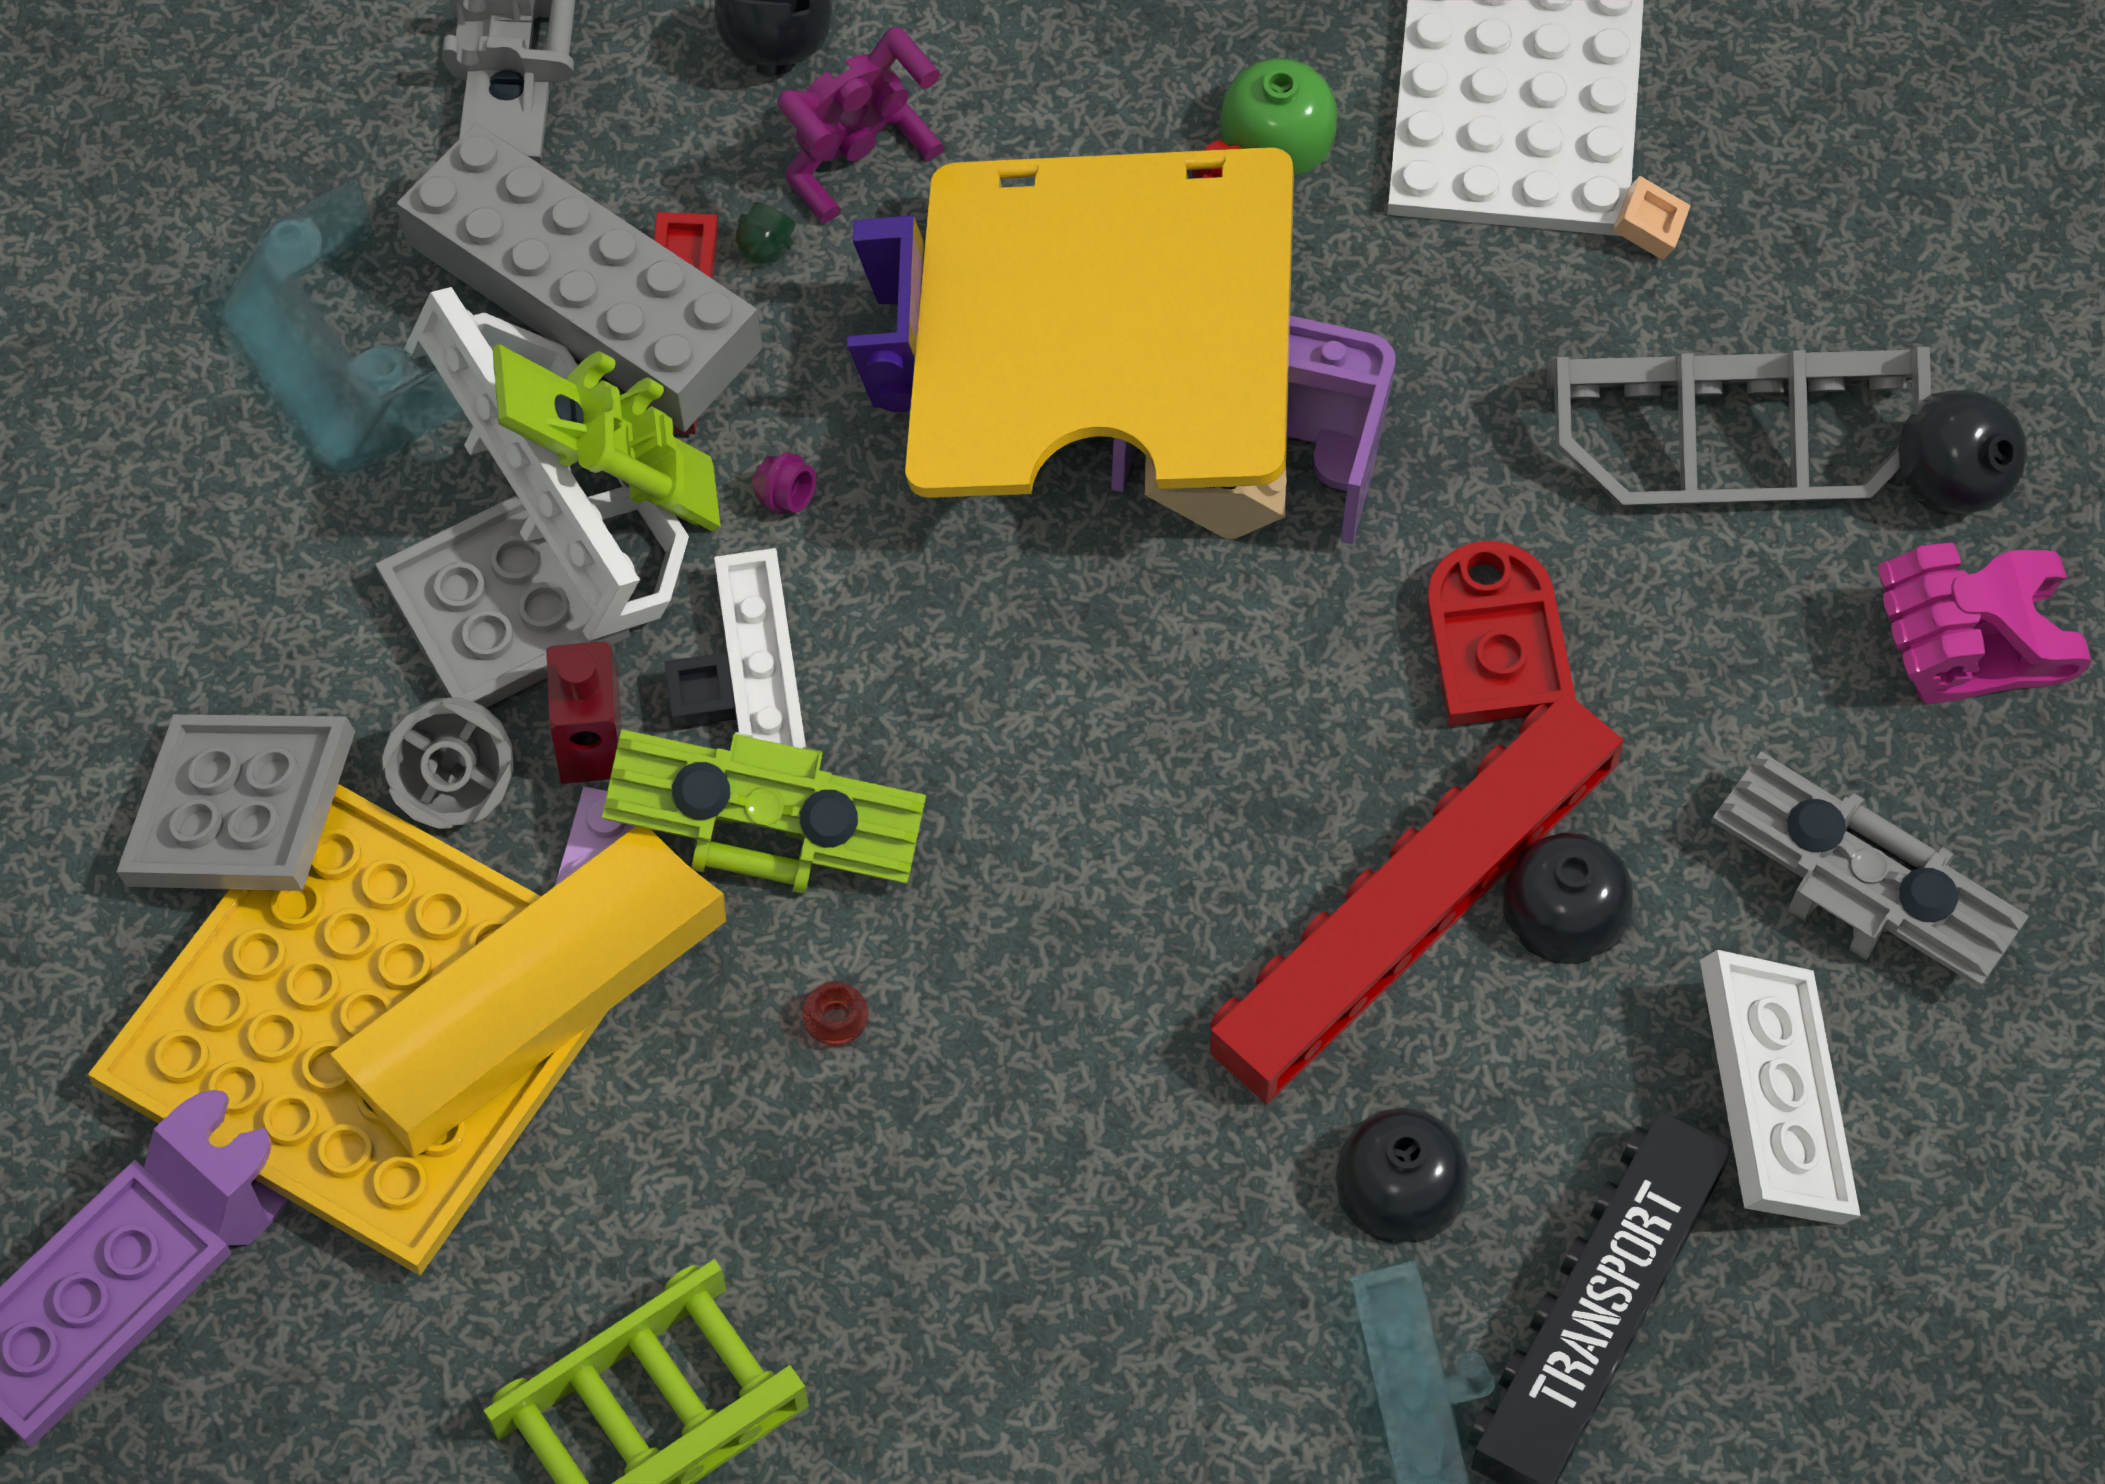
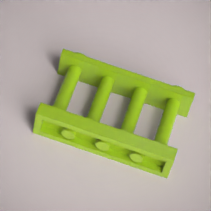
(707, 1437)

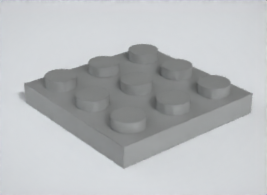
(487, 604)
(236, 802)

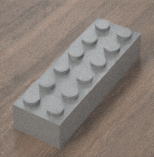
(579, 273)

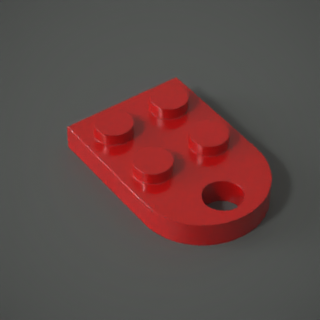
(1497, 642)

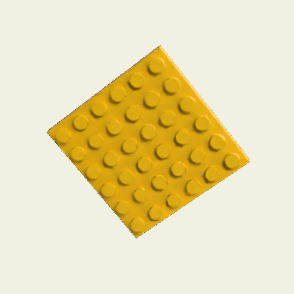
(293, 978)

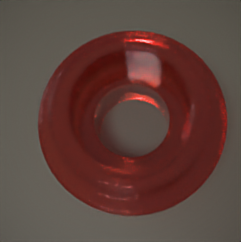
(835, 996)

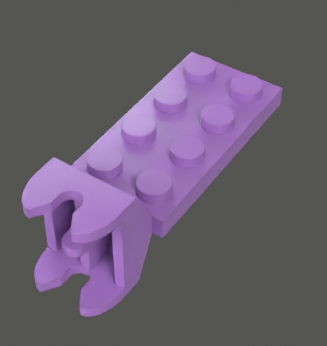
(128, 1262)

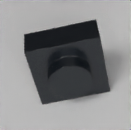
(700, 690)

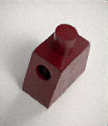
(584, 698)

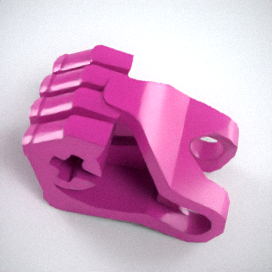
(1978, 629)

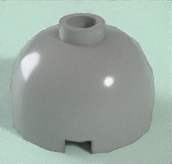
(448, 762)

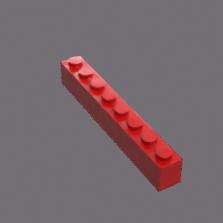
(1413, 897)

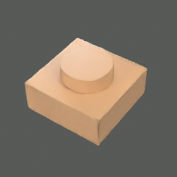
(1651, 218)

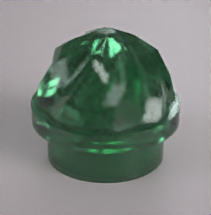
(764, 234)

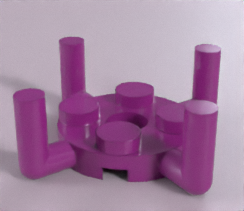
(847, 111)

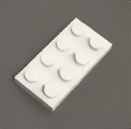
(1779, 1088)

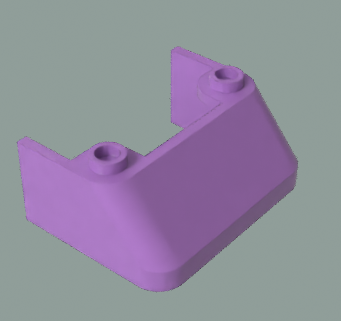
(1335, 400)

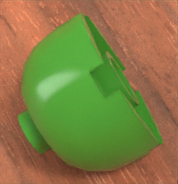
(1283, 108)

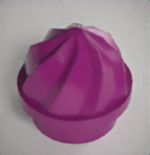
(784, 483)

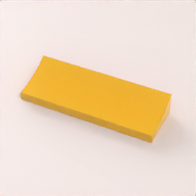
(529, 988)

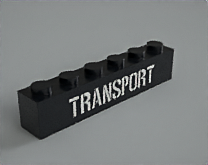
(1601, 1305)

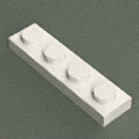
(759, 647)

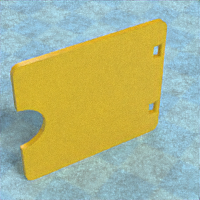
(1104, 311)

